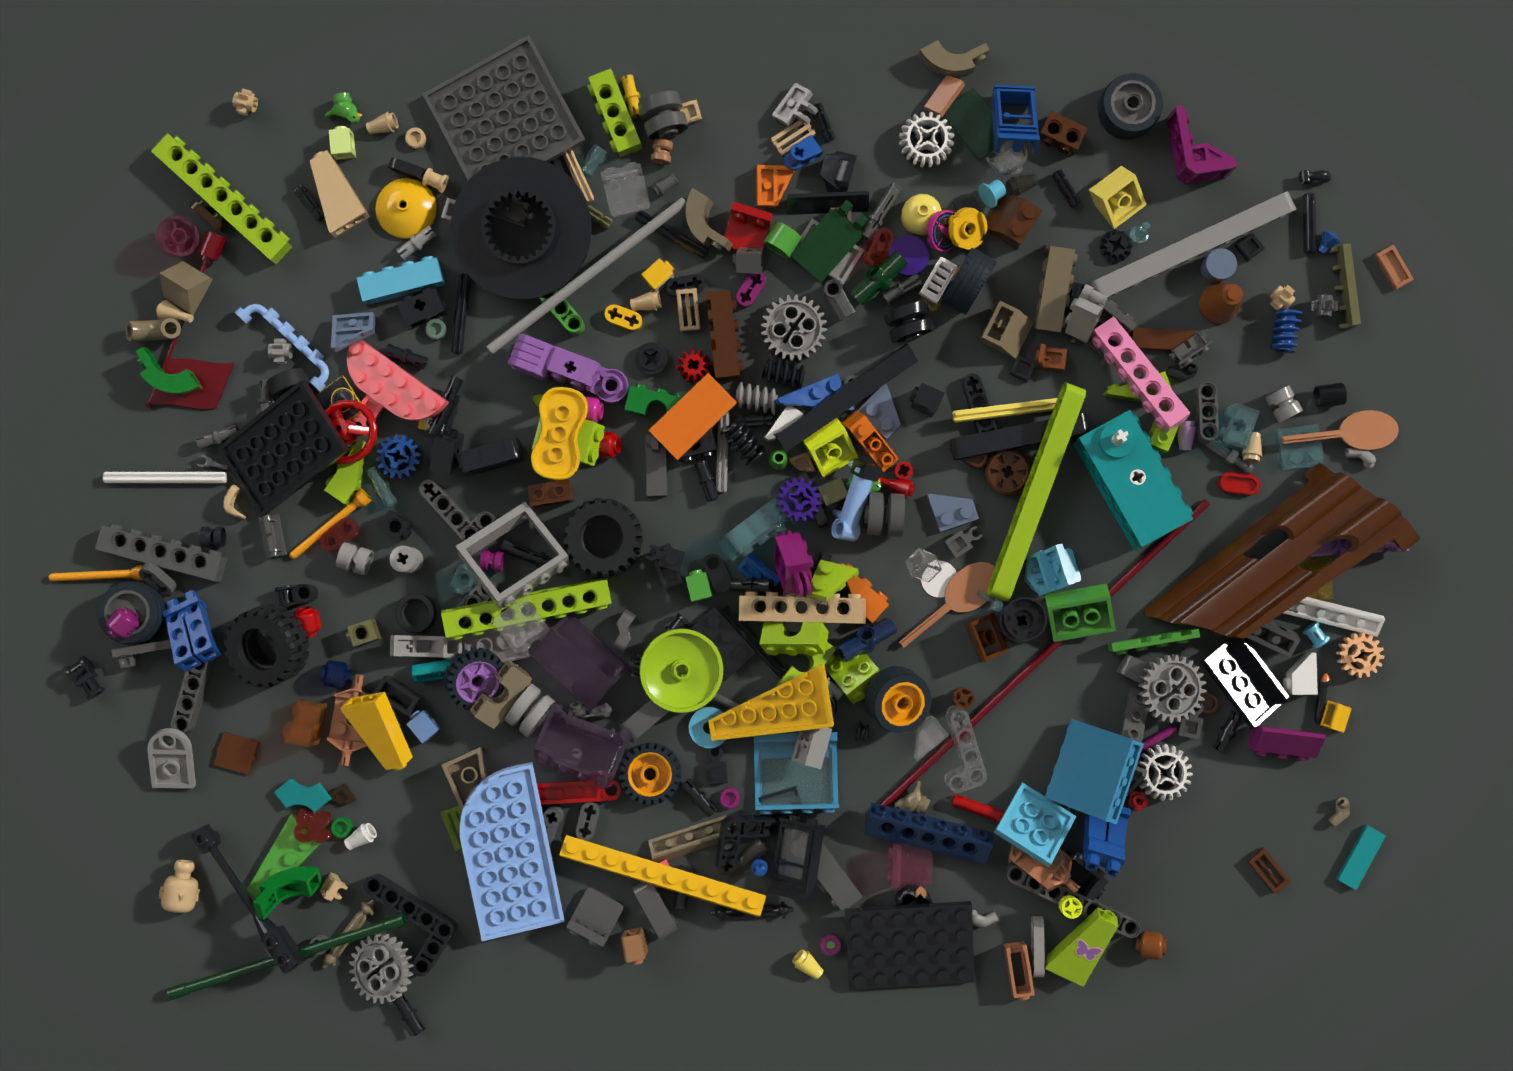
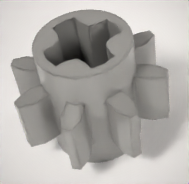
(280, 351)

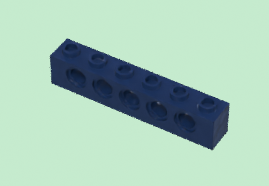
(928, 833)

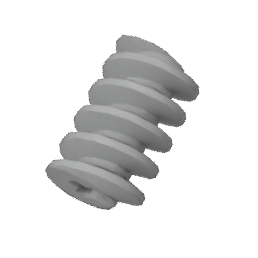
(756, 398)
(413, 562)

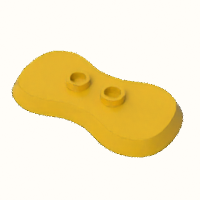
(557, 450)

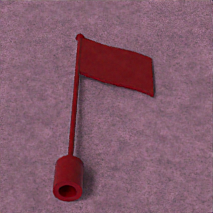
(210, 375)

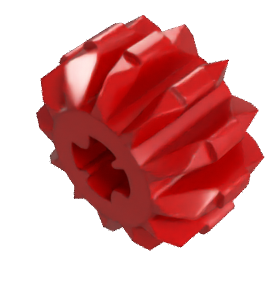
(695, 359)

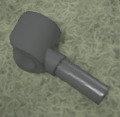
(210, 463)

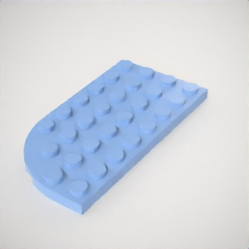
(509, 855)

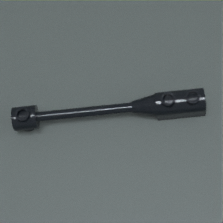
(274, 938)

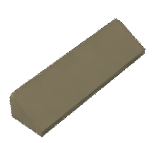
(686, 840)

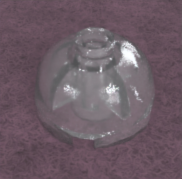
(1007, 160)

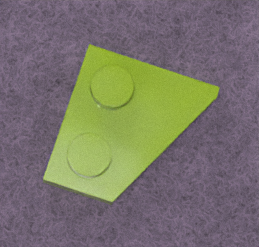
(829, 579)

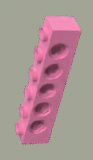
(1113, 331)

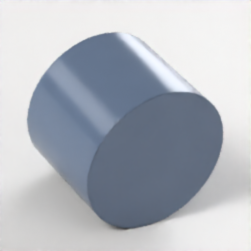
(1218, 266)

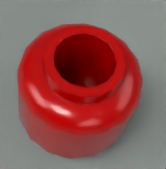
(609, 445)
(310, 620)

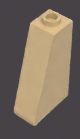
(337, 197)

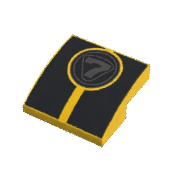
(338, 391)

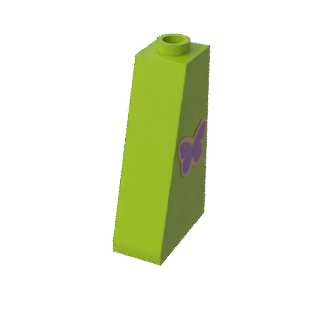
(1081, 950)

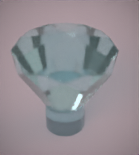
(1139, 233)

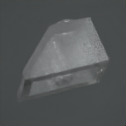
(927, 737)

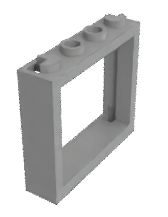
(496, 530)

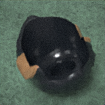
(912, 895)

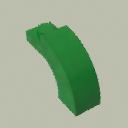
(172, 383)
(286, 884)

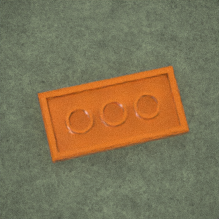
(692, 416)

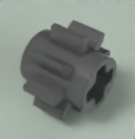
(1324, 306)

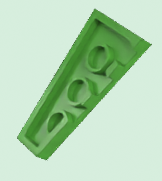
(1159, 640)
(283, 855)

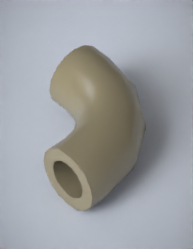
(152, 329)

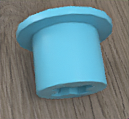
(992, 192)

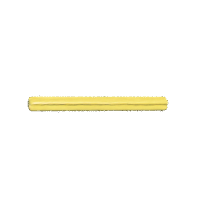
(1003, 410)

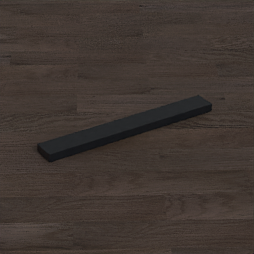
(845, 397)

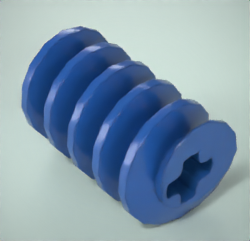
(1284, 330)

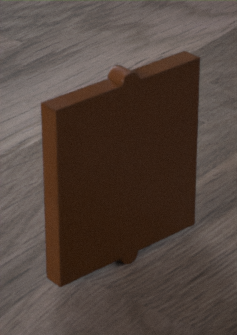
(236, 753)

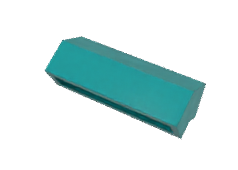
(429, 671)

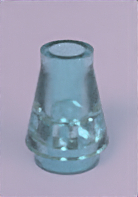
(595, 158)

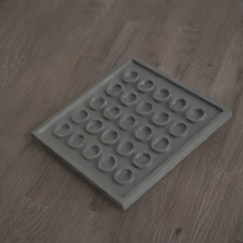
(504, 110)

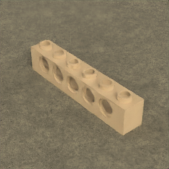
(749, 612)

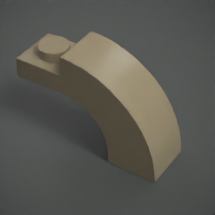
(955, 65)
(697, 215)

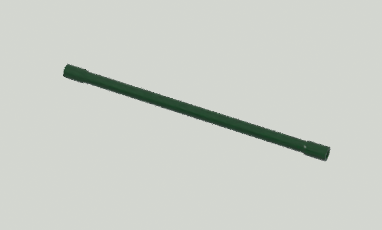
(386, 925)

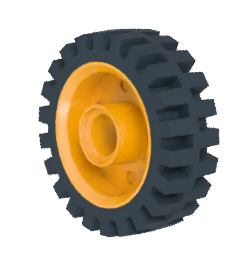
(647, 790)

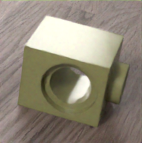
(832, 492)
(372, 632)

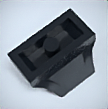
(837, 171)

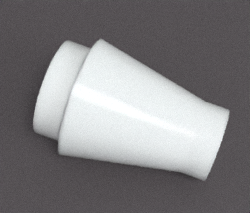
(362, 835)

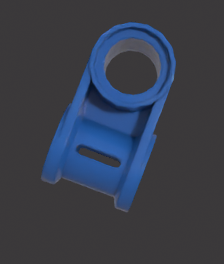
(802, 153)

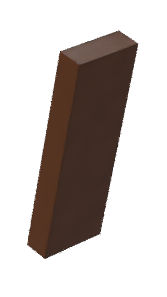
(1160, 338)

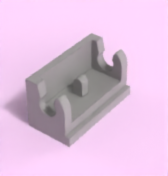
(811, 747)

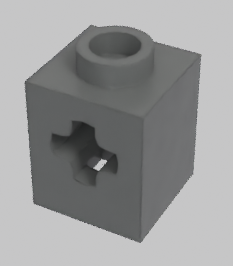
(748, 260)

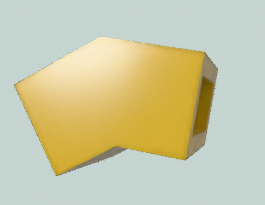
(1335, 716)

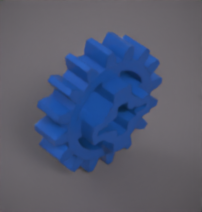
(400, 449)

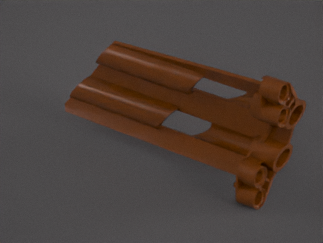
(1242, 594)

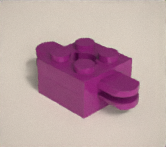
(793, 563)

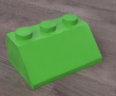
(1080, 612)

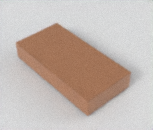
(944, 95)
(1393, 267)

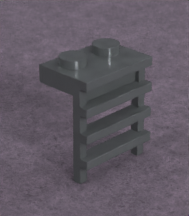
(1110, 310)

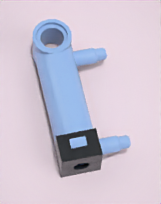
(847, 522)

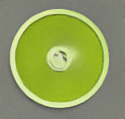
(681, 670)

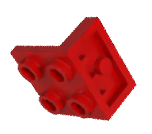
(747, 226)

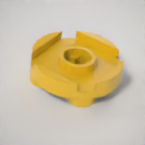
(957, 226)

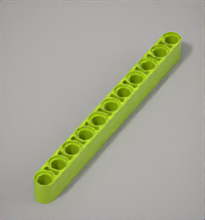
(1036, 492)

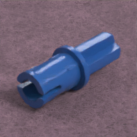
(759, 867)

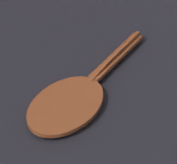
(1361, 431)
(959, 596)

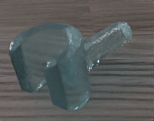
(996, 604)

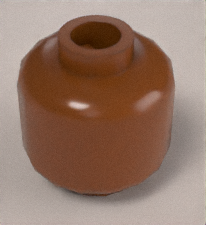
(1151, 945)

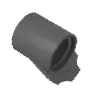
(839, 301)

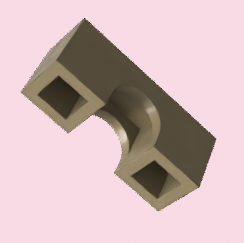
(493, 710)

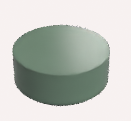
(436, 329)

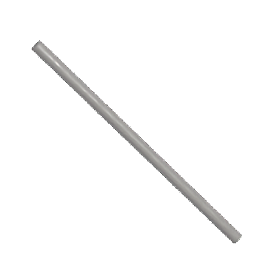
(587, 275)

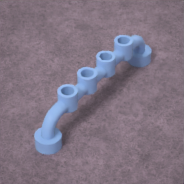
(299, 342)

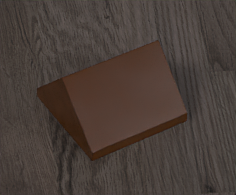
(986, 637)

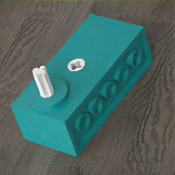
(1141, 507)

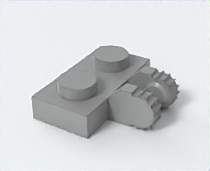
(792, 104)

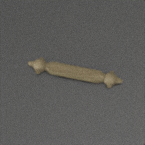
(357, 922)

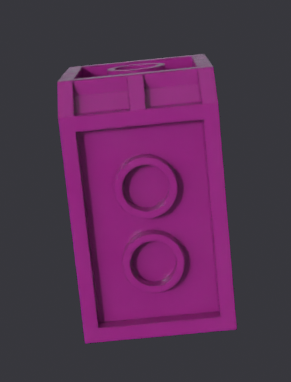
(1195, 162)

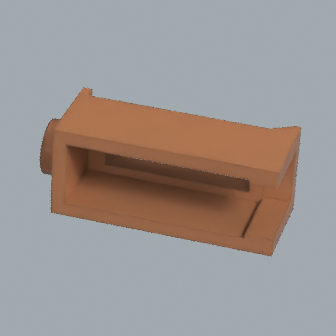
(1021, 992)

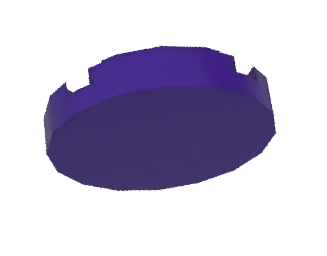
(913, 251)

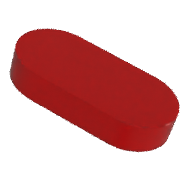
(1239, 483)

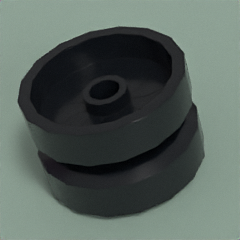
(909, 322)

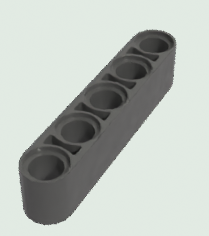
(195, 695)

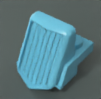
(1051, 570)

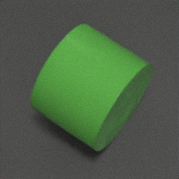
(782, 239)

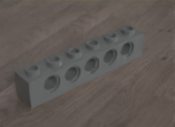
(109, 542)

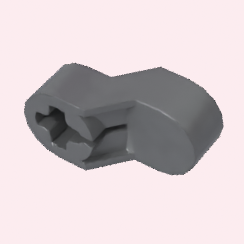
(623, 625)

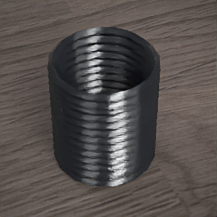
(1330, 395)

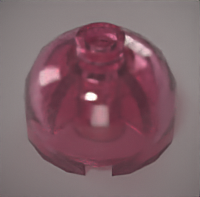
(176, 236)

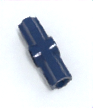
(866, 639)

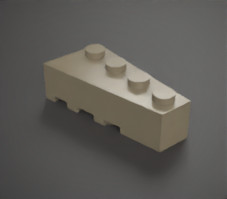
(465, 774)

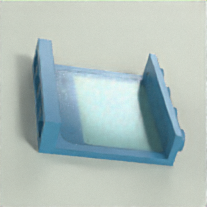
(777, 773)

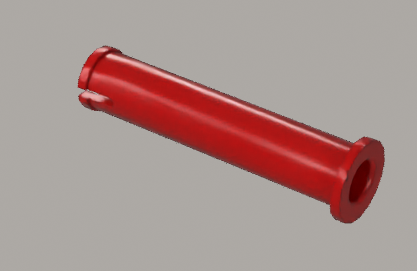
(977, 808)

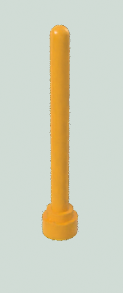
(361, 498)
(91, 575)

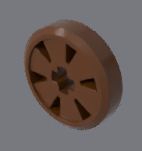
(995, 477)

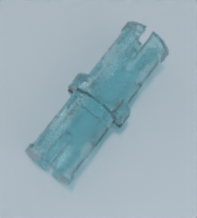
(381, 487)

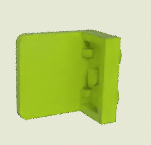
(853, 675)

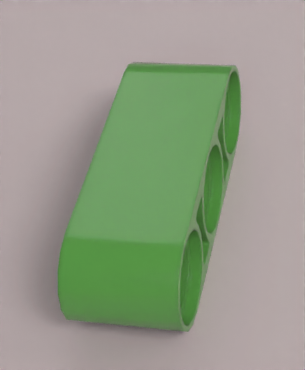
(567, 317)

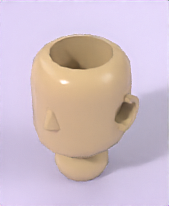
(180, 890)

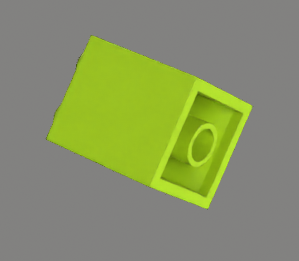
(588, 441)

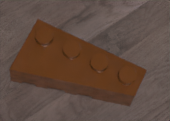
(722, 334)

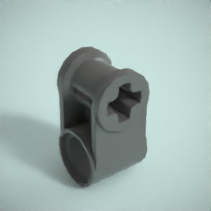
(552, 825)

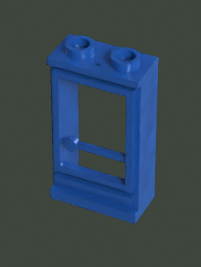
(1014, 132)

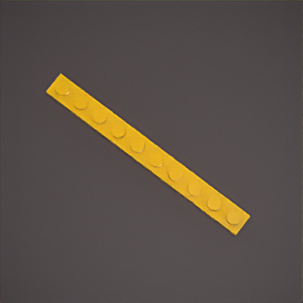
(662, 876)

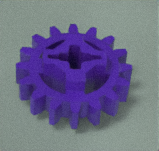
(806, 500)

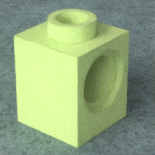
(342, 143)

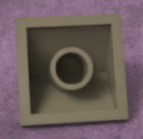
(184, 286)

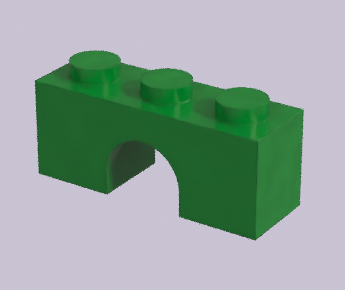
(640, 399)

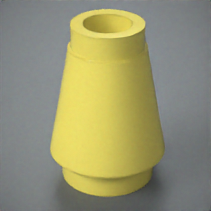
(806, 963)

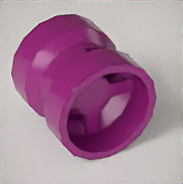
(491, 561)

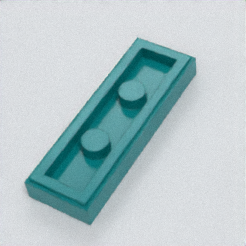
(1360, 857)

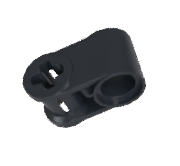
(293, 595)

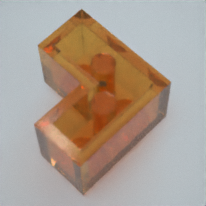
(307, 723)

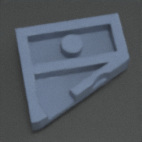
(350, 329)
(881, 412)
(951, 511)

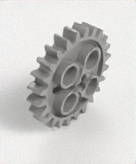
(809, 338)
(1183, 702)
(391, 984)

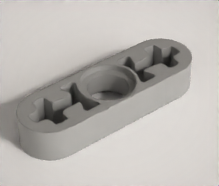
(1037, 946)

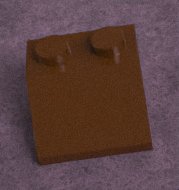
(1013, 220)

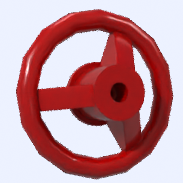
(350, 431)

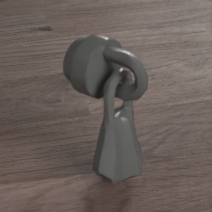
(578, 709)

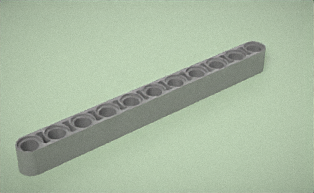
(1195, 245)

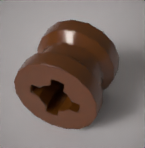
(965, 700)

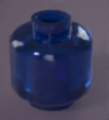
(335, 674)

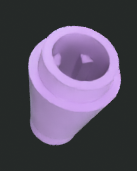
(1186, 434)

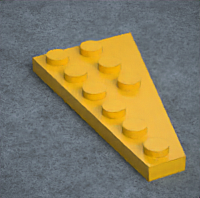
(789, 707)

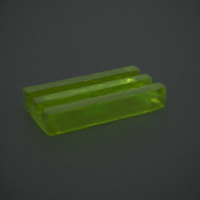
(448, 825)

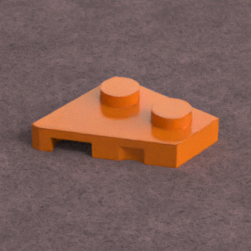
(771, 184)

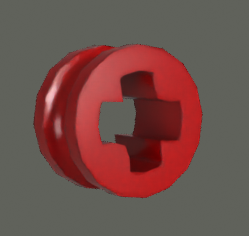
(897, 468)

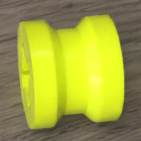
(1074, 908)

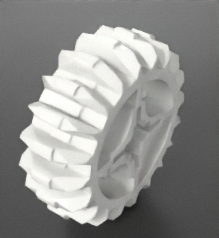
(932, 145)
(1176, 757)

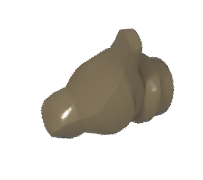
(914, 801)

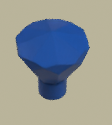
(1328, 240)

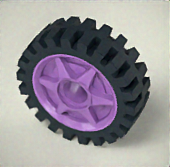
(466, 667)

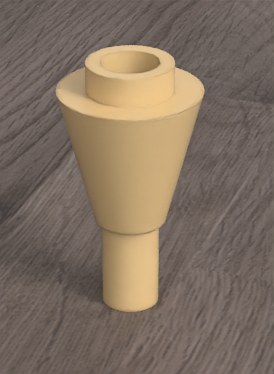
(168, 310)

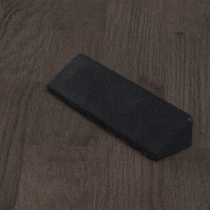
(822, 202)

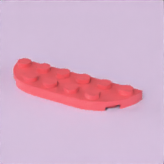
(391, 384)

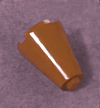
(1220, 302)

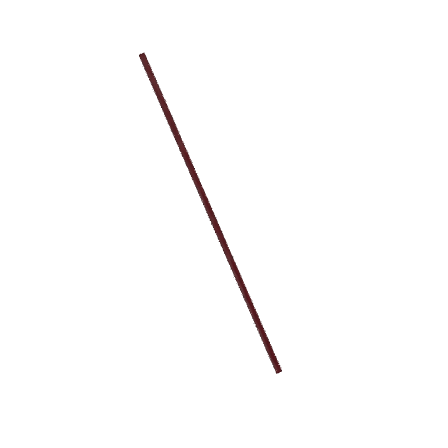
(1036, 661)

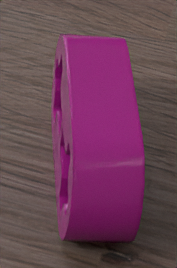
(754, 291)

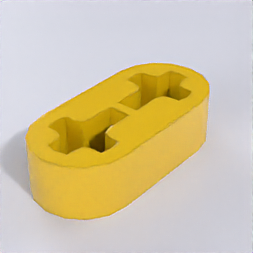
(625, 313)

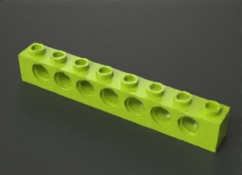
(167, 151)
(556, 594)

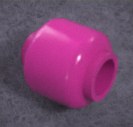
(595, 409)

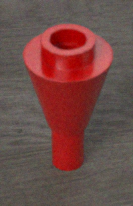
(899, 486)

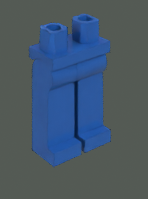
(190, 632)
(1105, 843)

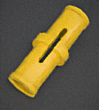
(631, 95)

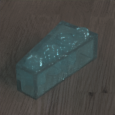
(754, 530)

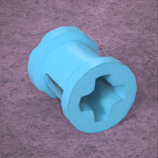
(1317, 642)

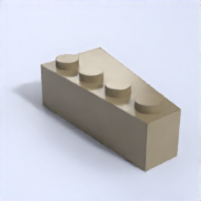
(1054, 288)

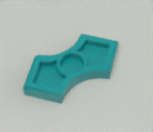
(311, 796)

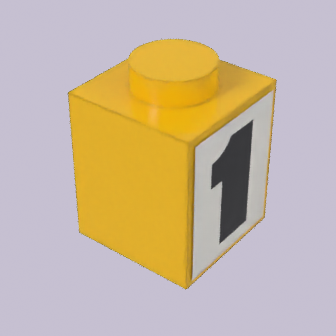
(658, 274)

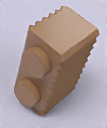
(634, 945)

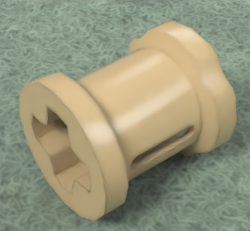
(435, 180)

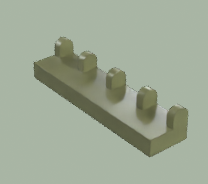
(1347, 286)

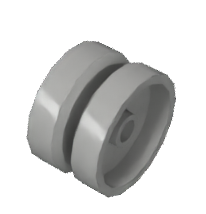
(527, 708)

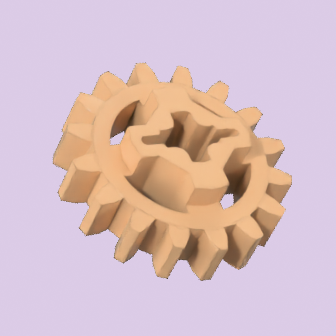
(1363, 662)

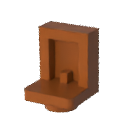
(1051, 358)

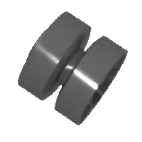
(663, 115)
(879, 514)

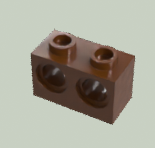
(1064, 128)
(550, 493)

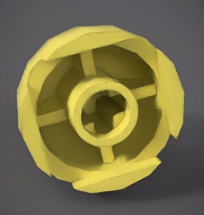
(918, 212)

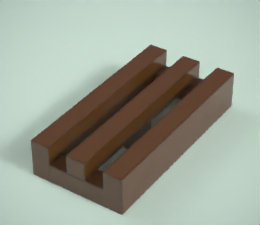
(1257, 856)

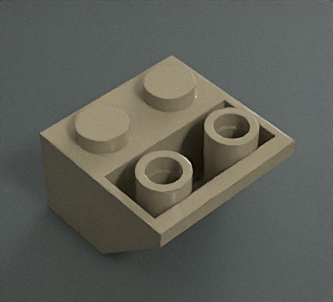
(1006, 330)

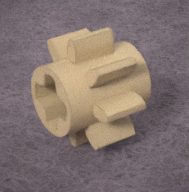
(245, 102)
(1282, 297)

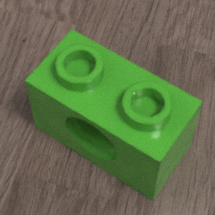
(698, 585)

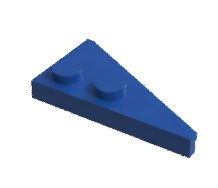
(813, 394)

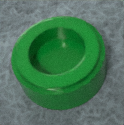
(341, 827)

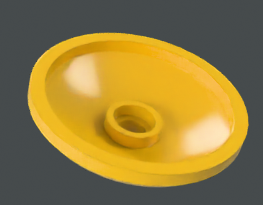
(412, 219)

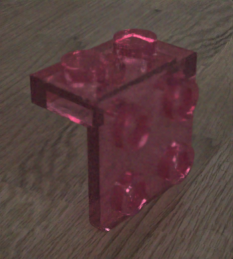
(909, 865)

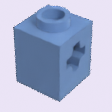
(423, 725)

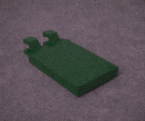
(829, 242)

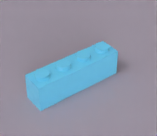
(401, 280)

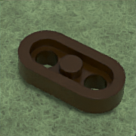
(202, 209)

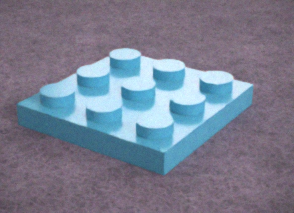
(1035, 824)

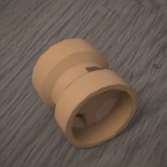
(661, 151)

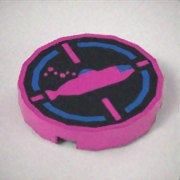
(939, 231)

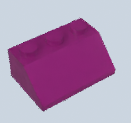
(1285, 742)

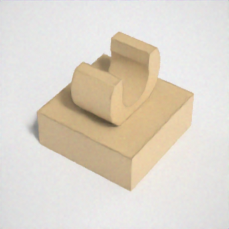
(331, 886)

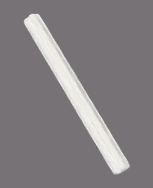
(164, 477)

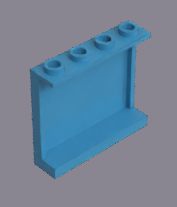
(1094, 771)

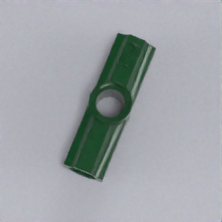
(879, 278)

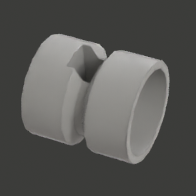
(1283, 404)
(356, 559)

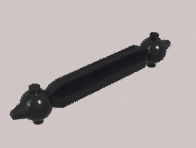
(768, 910)

